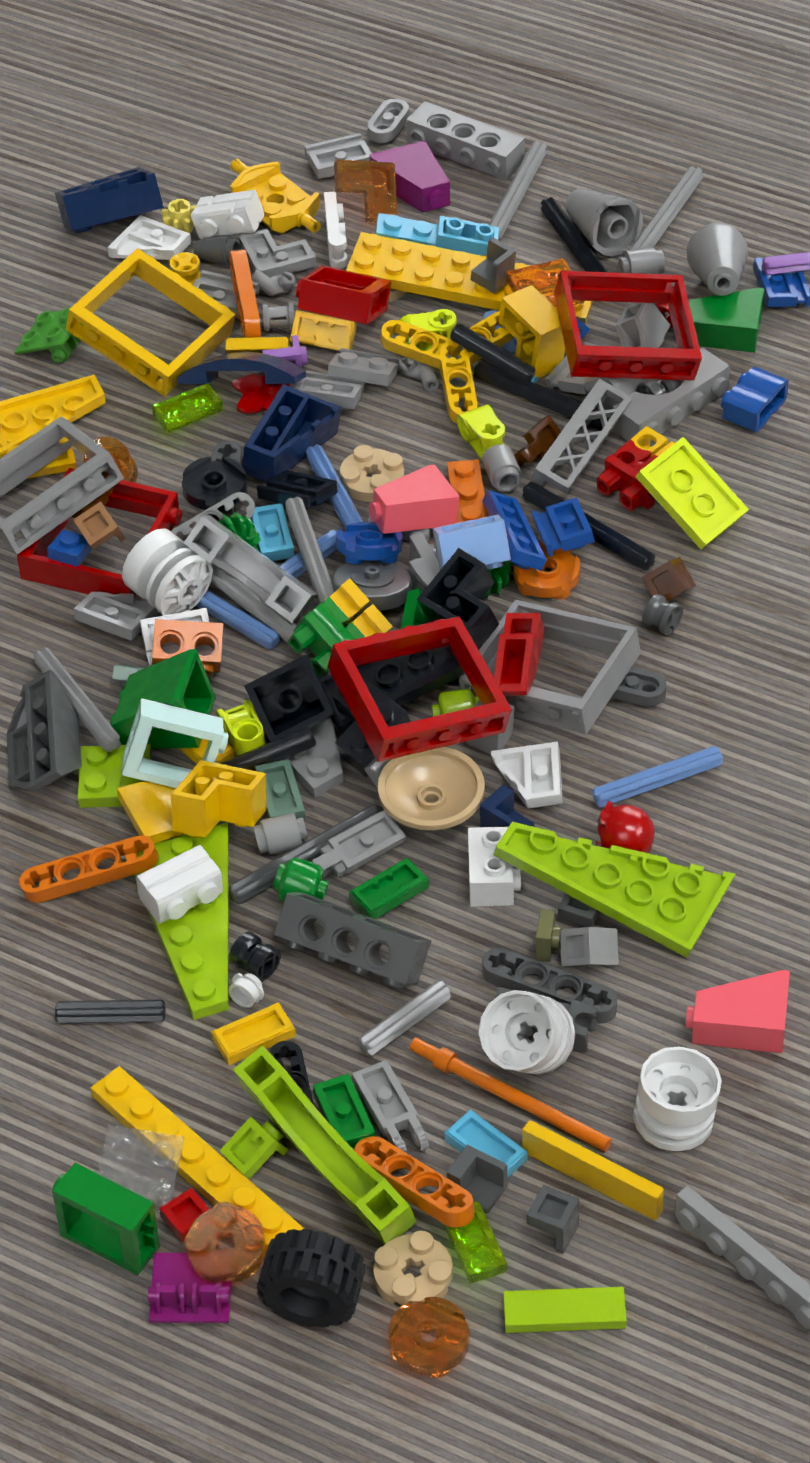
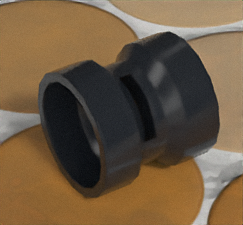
(253, 955)

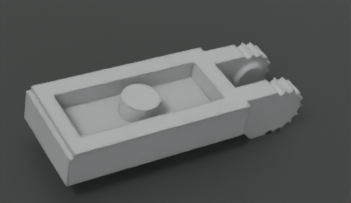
(389, 1104)

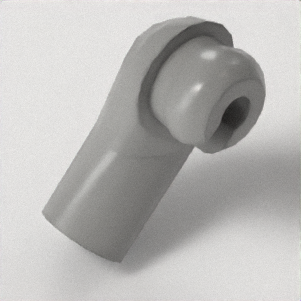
(274, 285)
(419, 371)

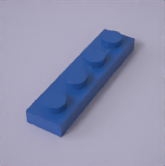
(522, 543)

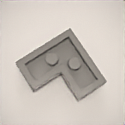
(274, 259)

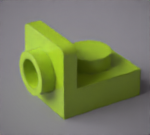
(253, 1146)

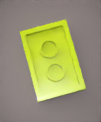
(692, 493)

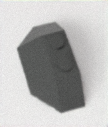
(42, 736)

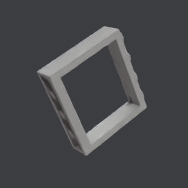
(66, 495)
(575, 629)

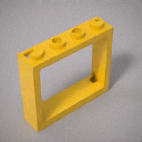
(130, 354)

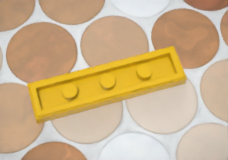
(593, 1170)

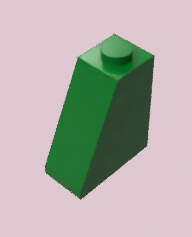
(729, 319)

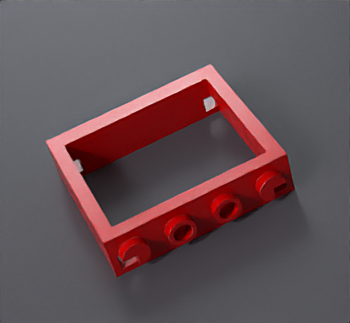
(628, 362)
(126, 496)
(429, 732)

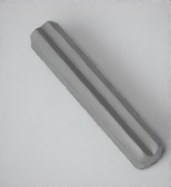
(404, 1018)

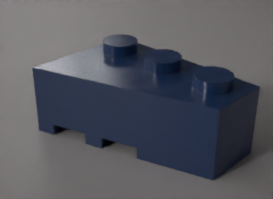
(109, 199)
(286, 432)

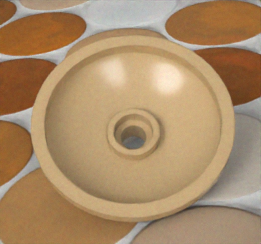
(431, 789)

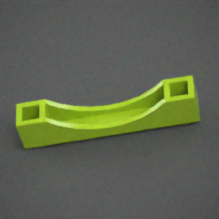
(306, 1128)

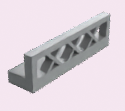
(577, 431)

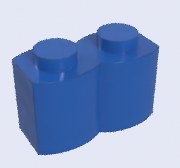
(754, 398)

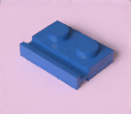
(782, 289)
(563, 526)

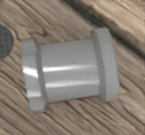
(278, 312)

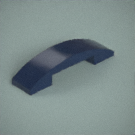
(275, 368)

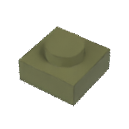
(547, 935)

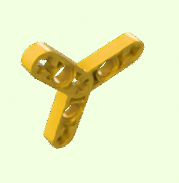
(437, 356)

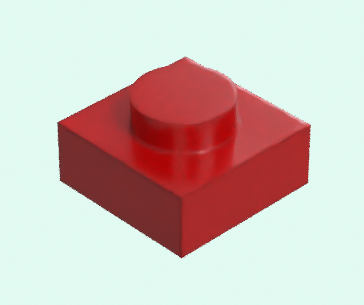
(182, 1212)

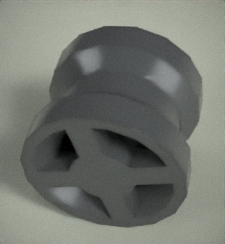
(662, 614)

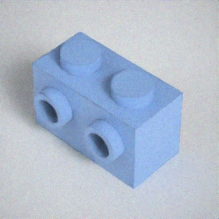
(480, 537)

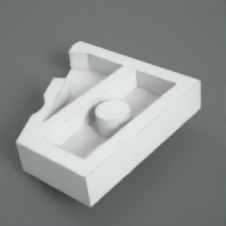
(150, 237)
(532, 772)

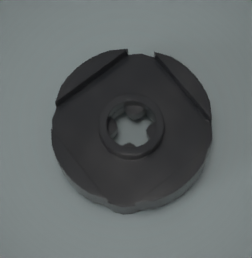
(199, 473)

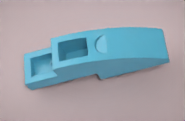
(448, 234)

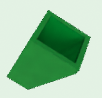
(174, 682)

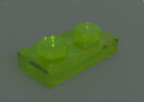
(187, 408)
(477, 1248)

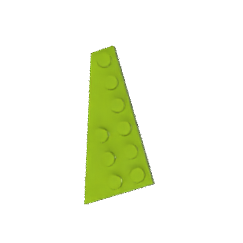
(628, 885)
(199, 939)

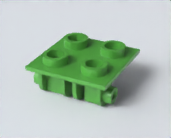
(51, 334)

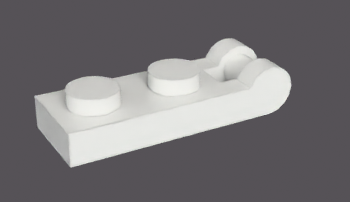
(335, 231)

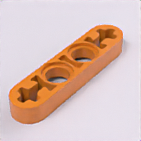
(244, 294)
(89, 873)
(418, 1177)

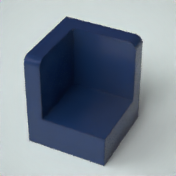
(499, 810)

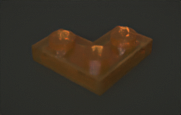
(372, 179)

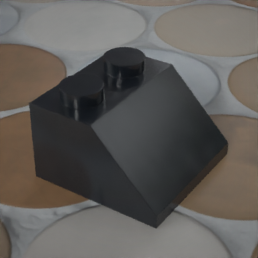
(290, 698)

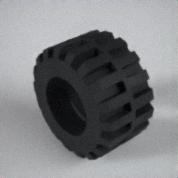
(311, 1278)

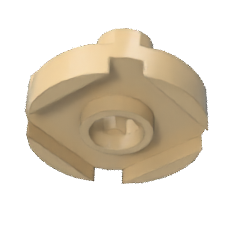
(365, 461)
(407, 1251)

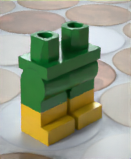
(327, 624)

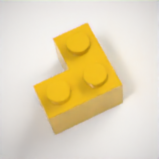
(536, 328)
(217, 794)

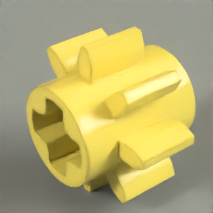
(179, 215)

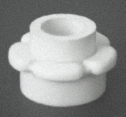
(246, 990)

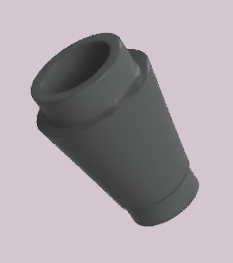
(216, 249)

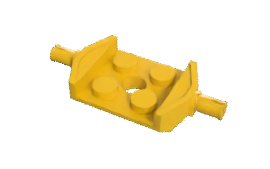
(273, 187)

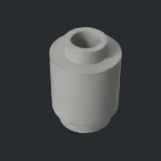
(642, 261)
(502, 468)
(280, 833)

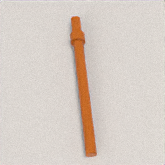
(448, 1061)

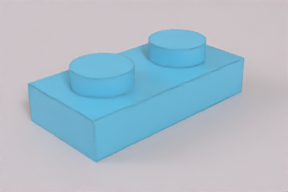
(273, 532)

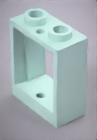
(172, 719)

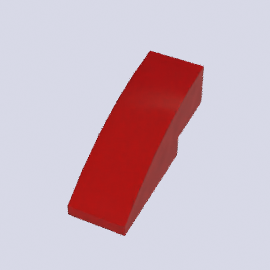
(519, 653)

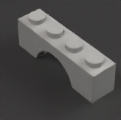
(637, 327)
(669, 409)
(251, 567)

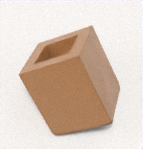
(98, 526)

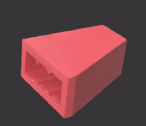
(414, 502)
(742, 1013)

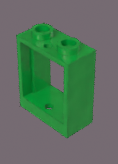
(106, 1218)

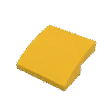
(149, 809)

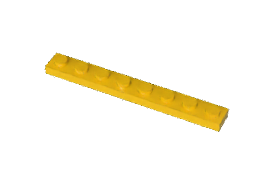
(198, 1161)

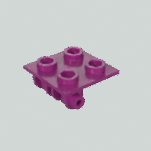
(183, 1295)

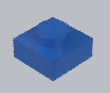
(69, 548)

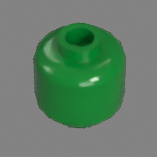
(300, 876)

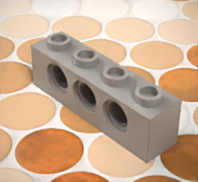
(466, 140)

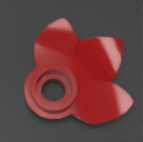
(255, 393)

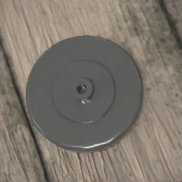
(381, 582)

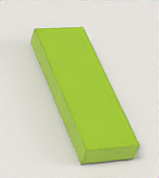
(564, 1309)

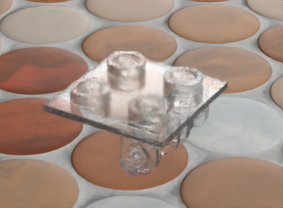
(142, 1162)

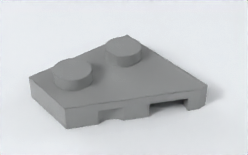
(114, 613)
(319, 766)

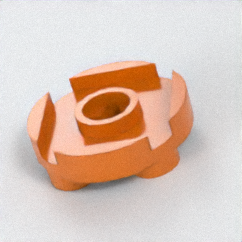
(556, 583)

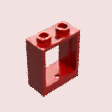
(343, 294)

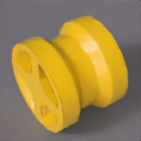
(186, 265)

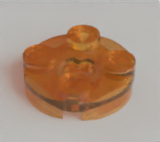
(227, 1264)
(431, 1357)

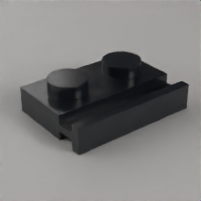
(293, 484)

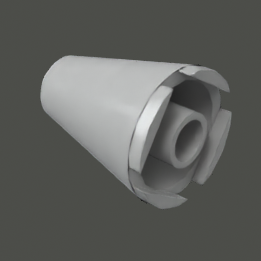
(605, 220)
(718, 256)

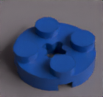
(367, 542)

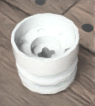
(167, 572)
(509, 1023)
(677, 1098)

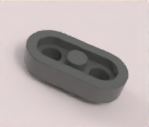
(641, 688)

